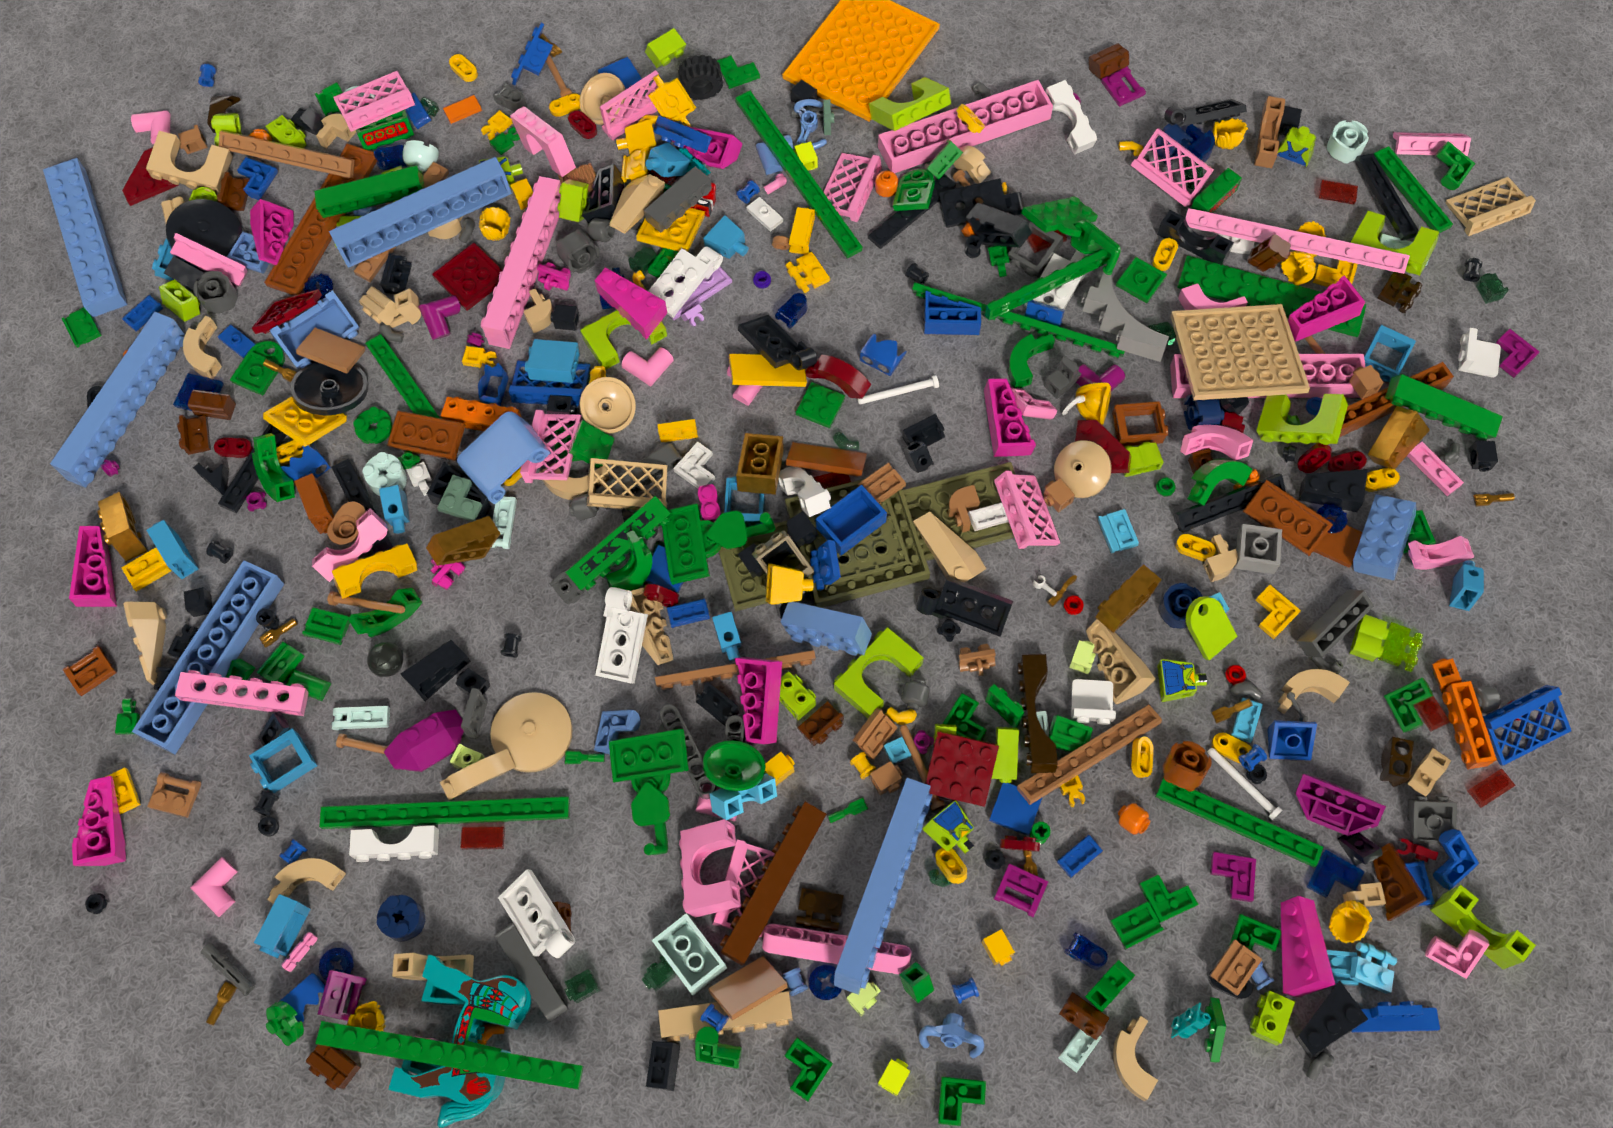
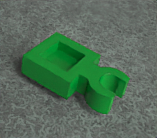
(503, 142)

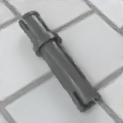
(838, 113)
(222, 963)

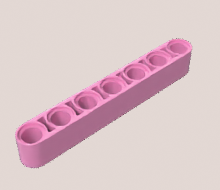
(829, 947)

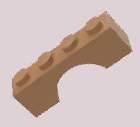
(1270, 122)

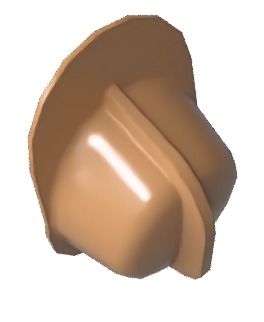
(343, 526)

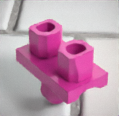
(553, 277)
(441, 577)

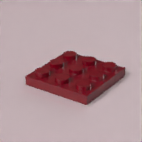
(469, 276)
(961, 768)

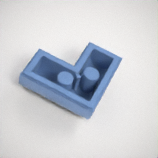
(767, 159)
(245, 253)
(611, 724)

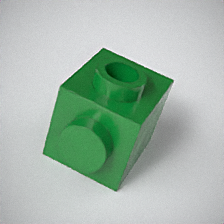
(916, 982)

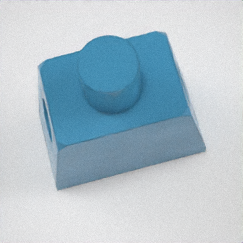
(667, 161)
(726, 239)
(395, 507)
(1469, 579)
(725, 627)

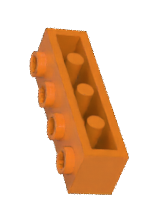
(474, 413)
(1468, 725)

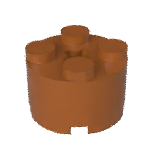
(1186, 765)

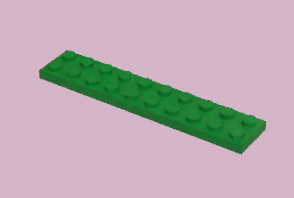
(1231, 283)

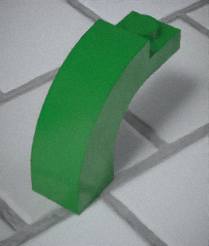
(1018, 369)
(268, 469)
(1212, 473)
(636, 570)
(380, 621)

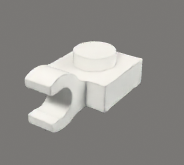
(420, 476)

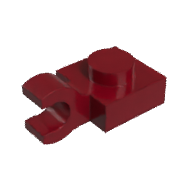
(1421, 852)

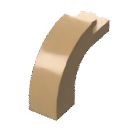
(194, 348)
(573, 486)
(1314, 680)
(477, 774)
(303, 871)
(412, 965)
(1125, 1062)

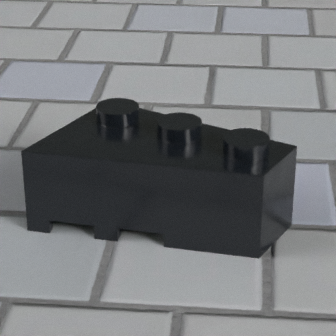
(606, 194)
(998, 227)
(441, 482)
(1342, 488)
(435, 669)
(1331, 1021)

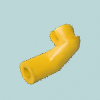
(901, 717)

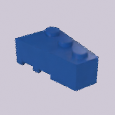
(950, 317)

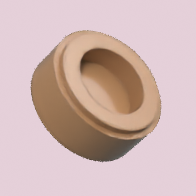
(780, 242)

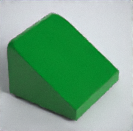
(240, 668)

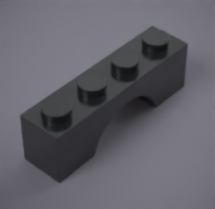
(1212, 249)
(799, 530)

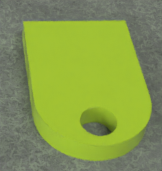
(1209, 628)

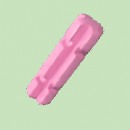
(299, 951)

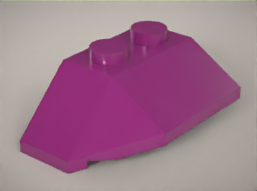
(426, 742)
(1337, 806)

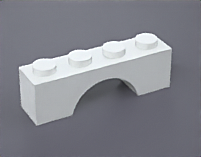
(1063, 100)
(810, 493)
(420, 842)

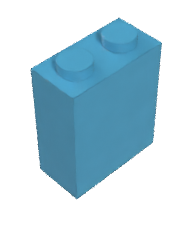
(552, 361)

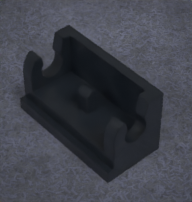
(183, 272)
(395, 274)
(927, 431)
(716, 703)
(663, 1065)

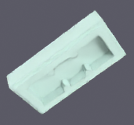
(1078, 1050)

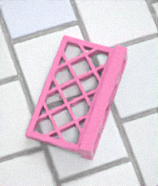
(376, 108)
(634, 112)
(1161, 179)
(862, 188)
(541, 427)
(1019, 515)
(733, 874)

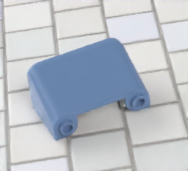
(327, 316)
(500, 453)

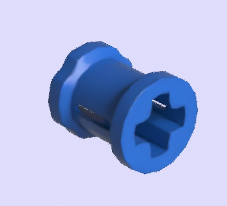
(207, 74)
(748, 191)
(1249, 763)
(295, 845)
(965, 990)
(714, 1018)

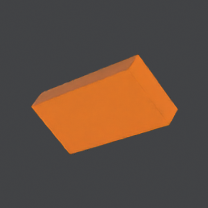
(462, 109)

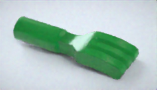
(574, 757)
(854, 808)

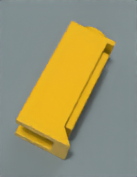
(802, 230)

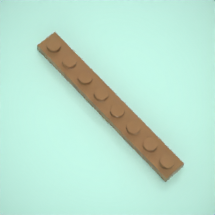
(287, 154)
(371, 266)
(727, 671)
(1090, 754)

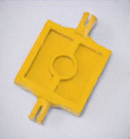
(672, 100)

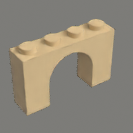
(162, 164)

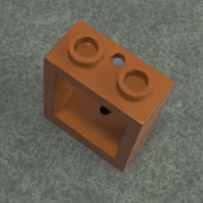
(1136, 409)
(315, 502)

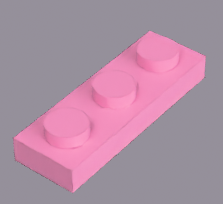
(1435, 469)

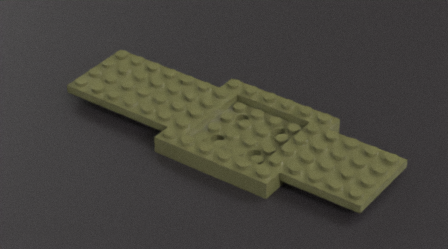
(868, 570)

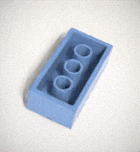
(1384, 537)
(826, 628)

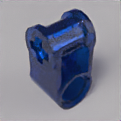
(392, 157)
(790, 312)
(1085, 951)

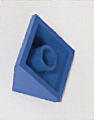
(1291, 740)

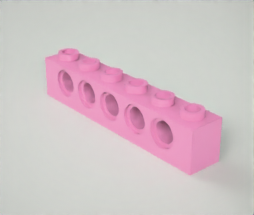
(190, 681)

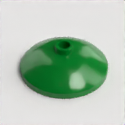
(734, 765)

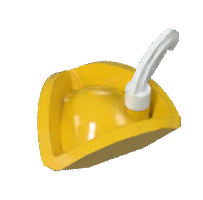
(1092, 401)

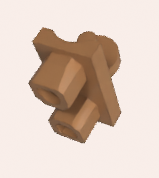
(978, 660)

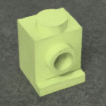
(1083, 657)
(461, 754)
(865, 998)

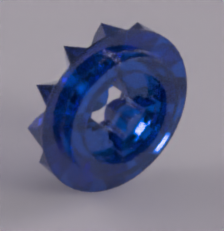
(326, 284)
(1340, 521)
(336, 954)
(815, 985)

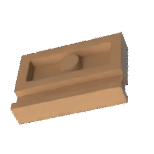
(883, 483)
(875, 733)
(1235, 967)

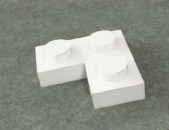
(692, 465)

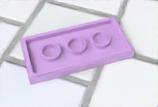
(707, 288)

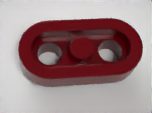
(585, 124)
(232, 448)
(1317, 456)
(1347, 461)
(660, 594)
(1027, 844)

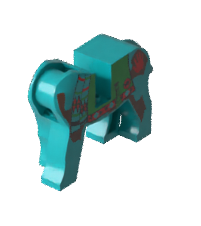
(493, 1001)

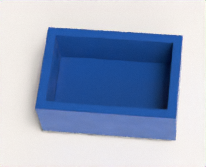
(851, 519)

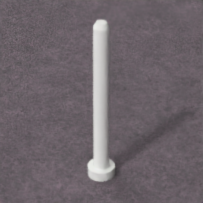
(900, 390)
(1245, 784)

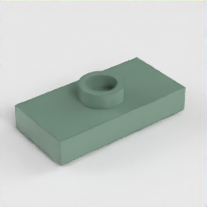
(828, 117)

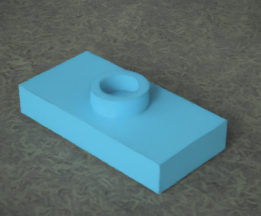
(1246, 722)

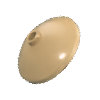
(598, 92)
(618, 400)
(1094, 471)

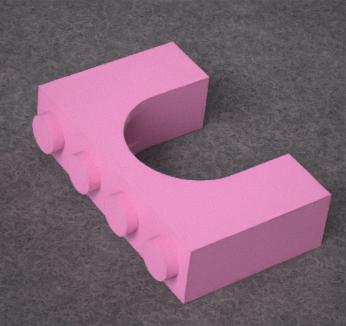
(539, 135)
(695, 847)

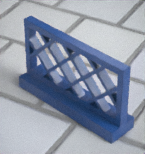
(540, 395)
(1523, 707)

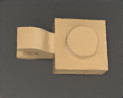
(1368, 894)

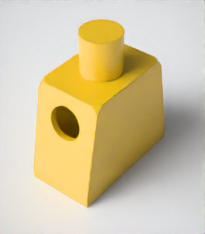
(638, 137)
(785, 584)

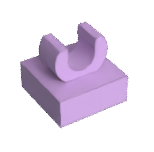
(692, 313)

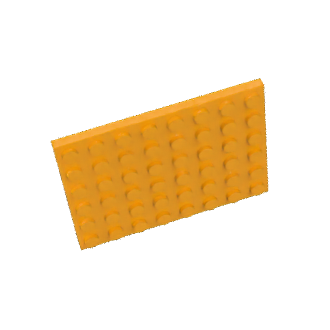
(861, 52)

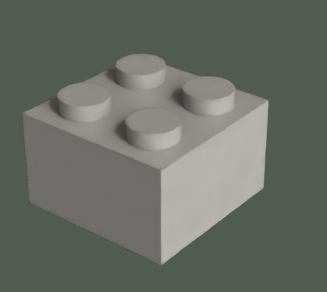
(1258, 548)

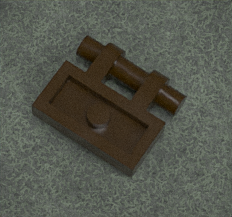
(1395, 287)
(821, 903)

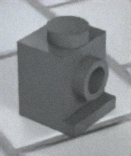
(562, 582)

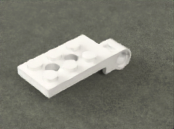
(694, 271)
(1064, 293)
(621, 622)
(549, 929)

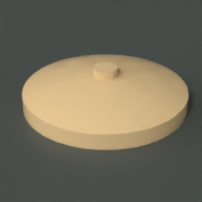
(533, 730)

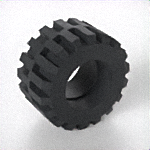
(701, 77)

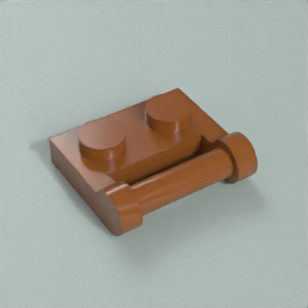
(92, 674)

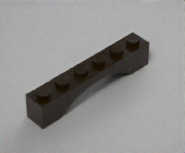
(1042, 750)

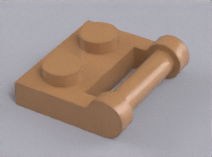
(171, 801)

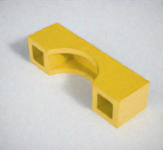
(396, 560)

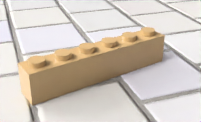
(686, 1020)

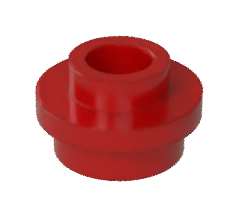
(1073, 599)
(1235, 669)

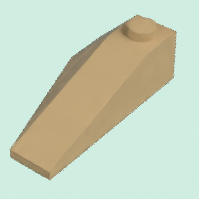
(635, 200)
(949, 550)
(150, 628)
(654, 640)
(1119, 663)

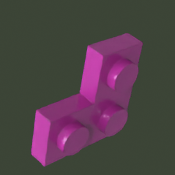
(1520, 353)
(1241, 872)

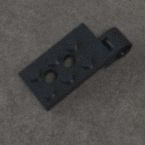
(1203, 113)
(991, 195)
(776, 344)
(952, 604)

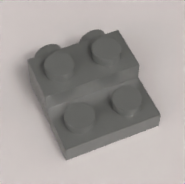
(1430, 818)

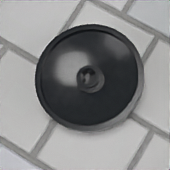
(206, 224)
(327, 390)

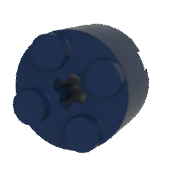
(1178, 135)
(1202, 412)
(1176, 603)
(403, 929)

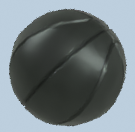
(385, 659)

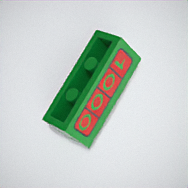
(385, 131)
(1217, 192)

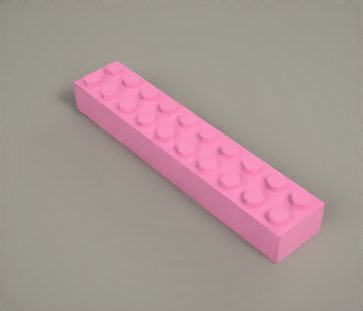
(999, 113)
(521, 265)
(1323, 371)

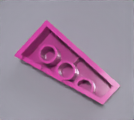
(632, 302)
(1326, 310)
(1005, 421)
(92, 571)
(760, 697)
(1303, 949)

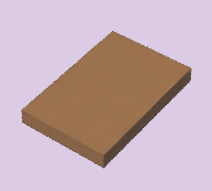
(330, 350)
(747, 988)

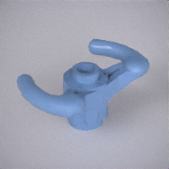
(808, 121)
(952, 1034)

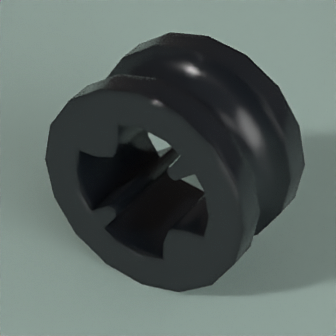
(264, 822)

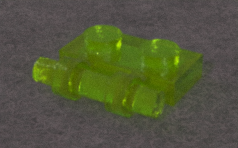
(1395, 646)

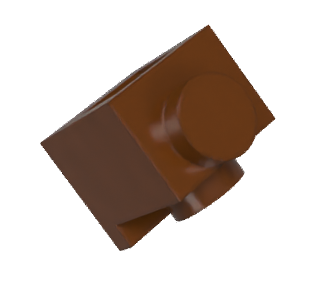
(1199, 458)

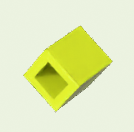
(807, 155)
(894, 1076)

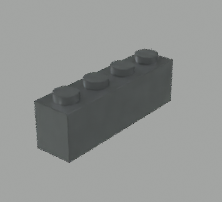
(678, 199)
(1335, 623)

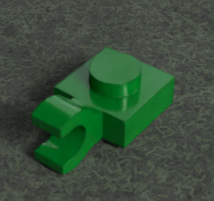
(999, 256)
(128, 719)

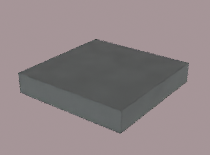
(474, 714)

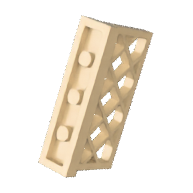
(1497, 214)
(621, 501)

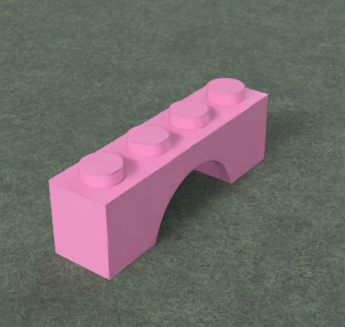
(370, 530)

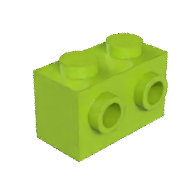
(665, 48)
(285, 132)
(573, 200)
(179, 300)
(795, 696)
(1272, 1017)

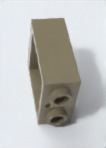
(776, 539)

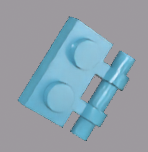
(1372, 974)

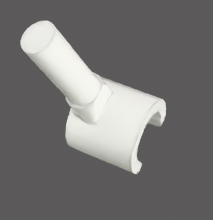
(1043, 585)

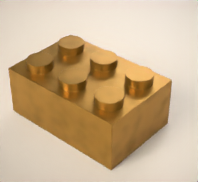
(760, 463)

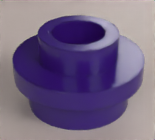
(762, 275)

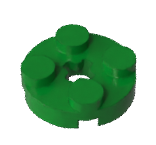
(370, 417)
(283, 1022)

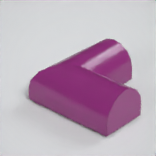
(435, 314)
(1113, 375)

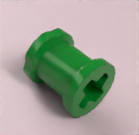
(1044, 828)

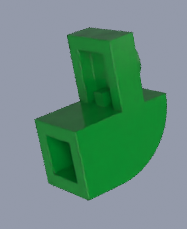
(1110, 985)

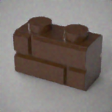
(1109, 61)
(1269, 253)
(211, 404)
(333, 1065)

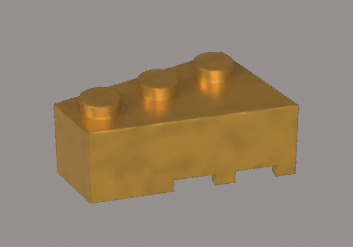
(1398, 437)
(120, 527)
(463, 542)
(1128, 598)

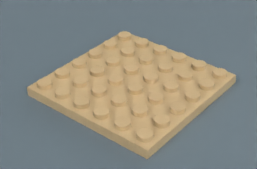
(1239, 352)

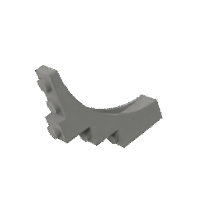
(1130, 333)

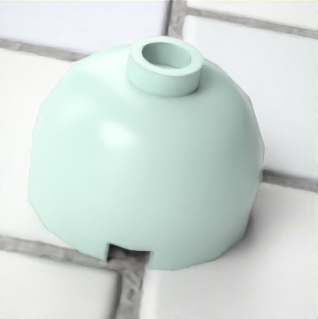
(419, 155)

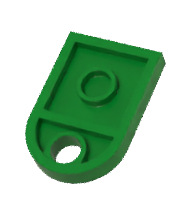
(914, 192)
(252, 373)

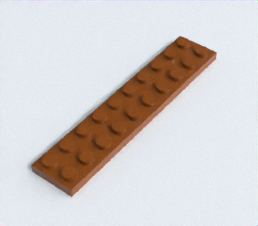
(313, 233)

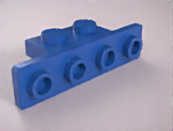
(535, 57)
(681, 135)
(1399, 1018)

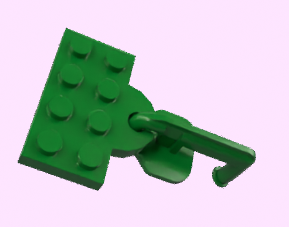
(1075, 220)
(688, 541)
(649, 765)

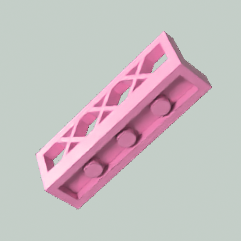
(1429, 142)
(208, 259)

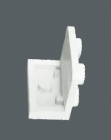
(1478, 356)
(1092, 701)

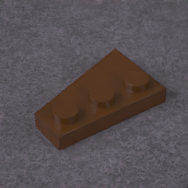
(1398, 884)

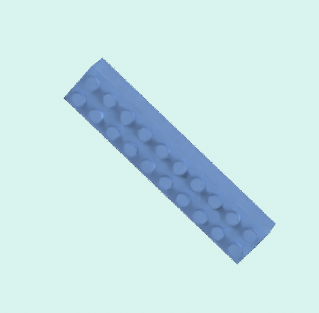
(421, 212)
(85, 237)
(119, 400)
(211, 650)
(883, 887)

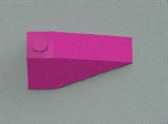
(722, 149)
(270, 229)
(100, 830)

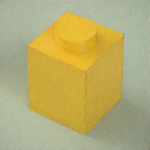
(522, 192)
(780, 767)
(998, 948)

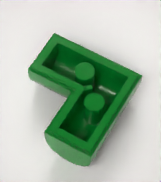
(1458, 165)
(315, 686)
(1403, 701)
(960, 716)
(1251, 932)
(710, 1051)
(813, 1067)
(954, 1093)

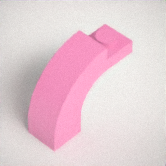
(1193, 299)
(1217, 438)
(1441, 554)

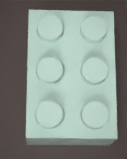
(689, 954)

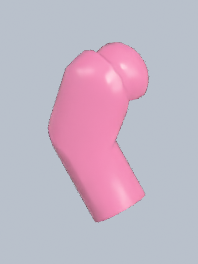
(776, 184)

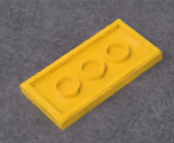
(756, 370)

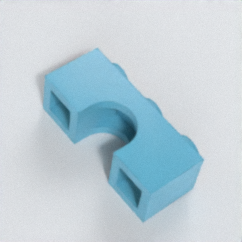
(729, 803)

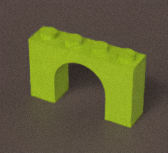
(927, 97)
(1419, 249)
(597, 337)
(1322, 429)
(887, 648)
(1007, 756)
(1504, 949)

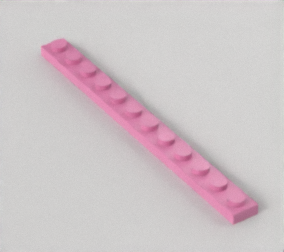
(1299, 241)

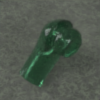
(433, 106)
(843, 442)
(938, 879)

